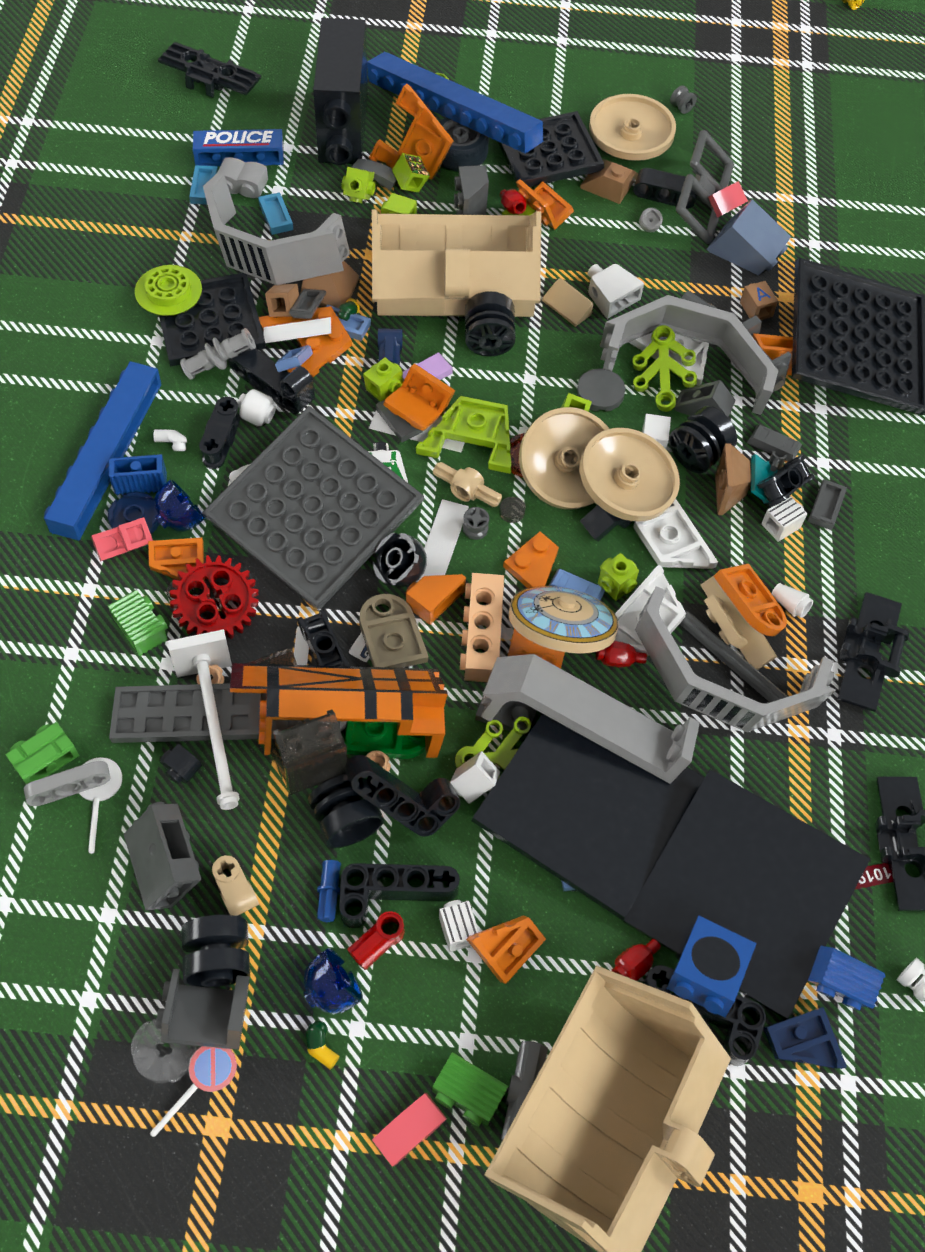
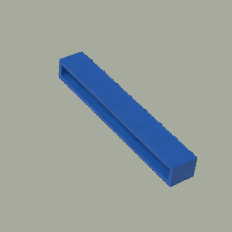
(108, 439)

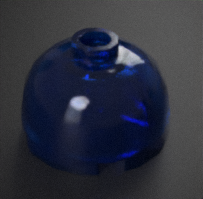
(176, 508)
(330, 985)

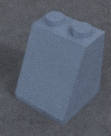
(751, 240)

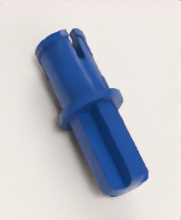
(328, 890)

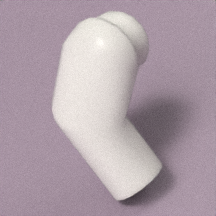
(179, 440)

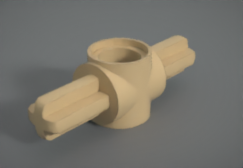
(467, 484)

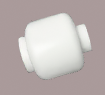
(256, 407)

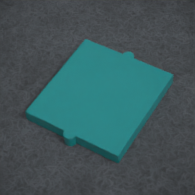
(759, 471)

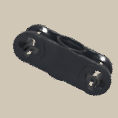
(220, 432)
(786, 481)
(318, 632)

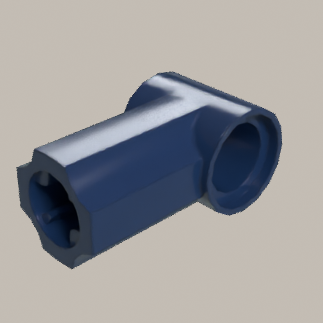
(390, 344)

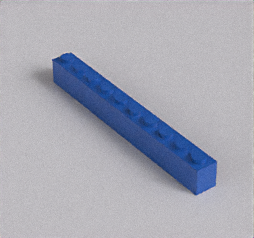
(458, 102)

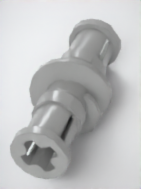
(217, 354)

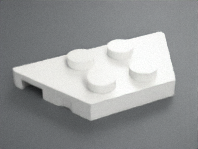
(699, 347)
(675, 540)
(630, 612)

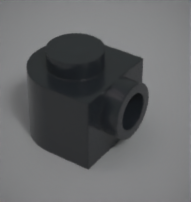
(180, 764)

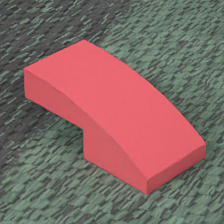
(727, 199)
(121, 539)
(409, 1129)

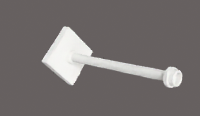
(193, 656)

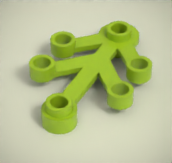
(664, 364)
(503, 753)

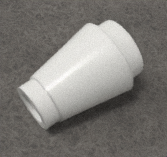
(792, 600)

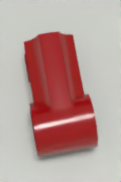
(375, 941)

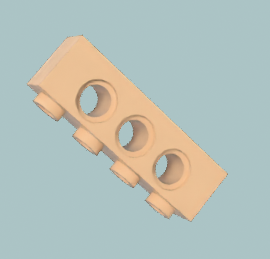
(486, 589)

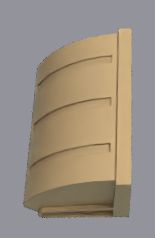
(443, 260)
(615, 1114)

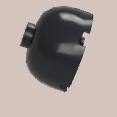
(400, 560)

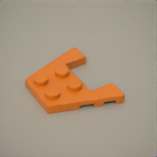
(424, 138)
(324, 347)

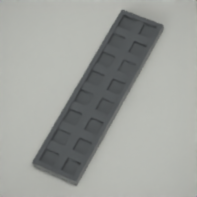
(179, 714)

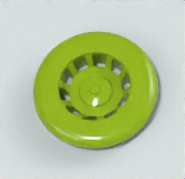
(168, 290)

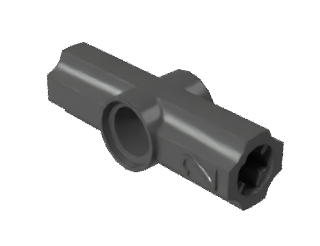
(529, 1063)

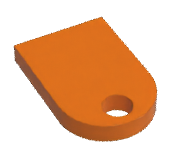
(752, 599)

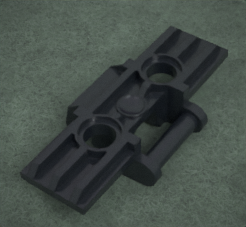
(208, 70)
(861, 649)
(899, 840)

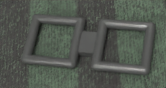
(704, 186)

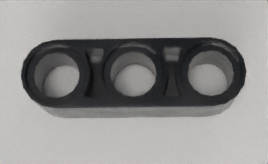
(661, 187)

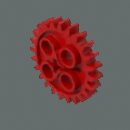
(237, 589)

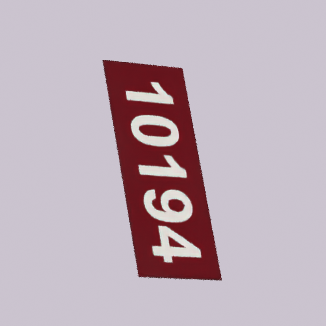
(875, 875)

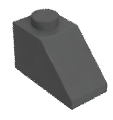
(709, 394)

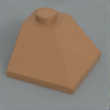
(611, 182)
(338, 285)
(731, 478)

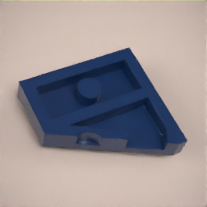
(806, 1040)

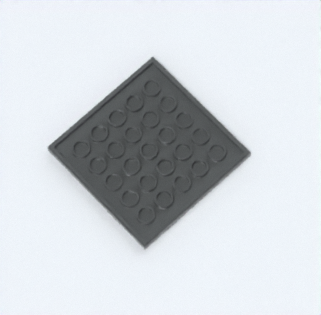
(313, 507)

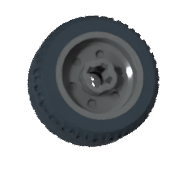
(468, 147)

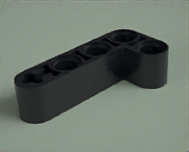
(287, 389)
(417, 811)
(399, 889)
(736, 1028)

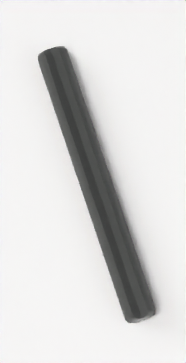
(731, 658)

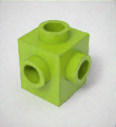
(365, 181)
(383, 379)
(618, 576)

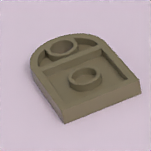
(391, 636)

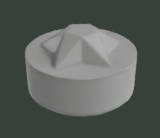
(650, 220)

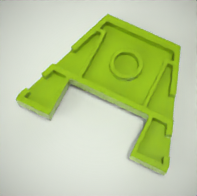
(473, 423)

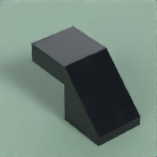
(600, 522)

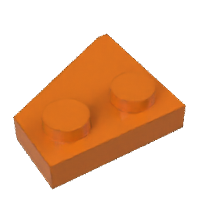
(173, 555)
(533, 561)
(507, 946)

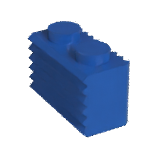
(137, 474)
(846, 977)

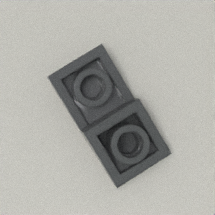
(383, 173)

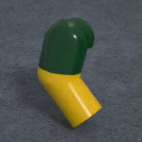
(348, 308)
(316, 1044)

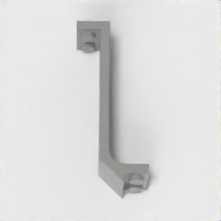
(590, 714)

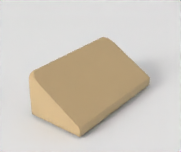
(568, 302)

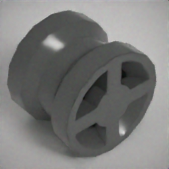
(683, 99)
(472, 518)

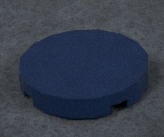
(133, 507)

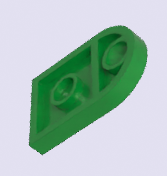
(381, 736)

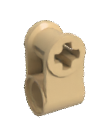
(236, 889)

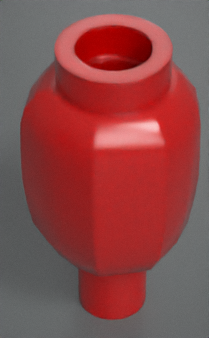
(513, 201)
(620, 655)
(636, 960)

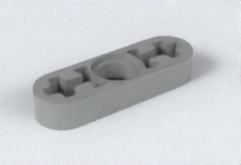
(67, 783)

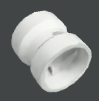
(910, 974)

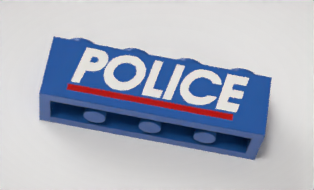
(257, 146)

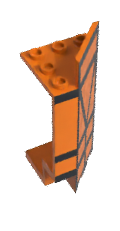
(363, 694)

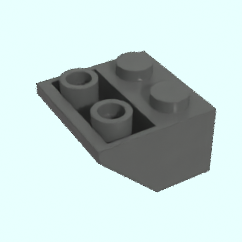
(472, 190)

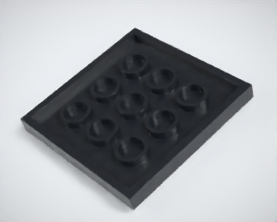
(563, 154)
(220, 313)

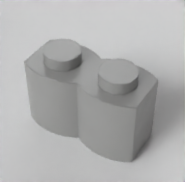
(244, 177)

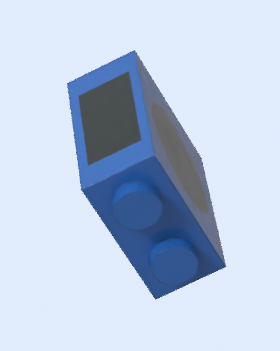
(711, 967)

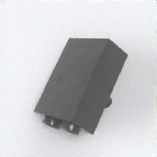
(162, 856)

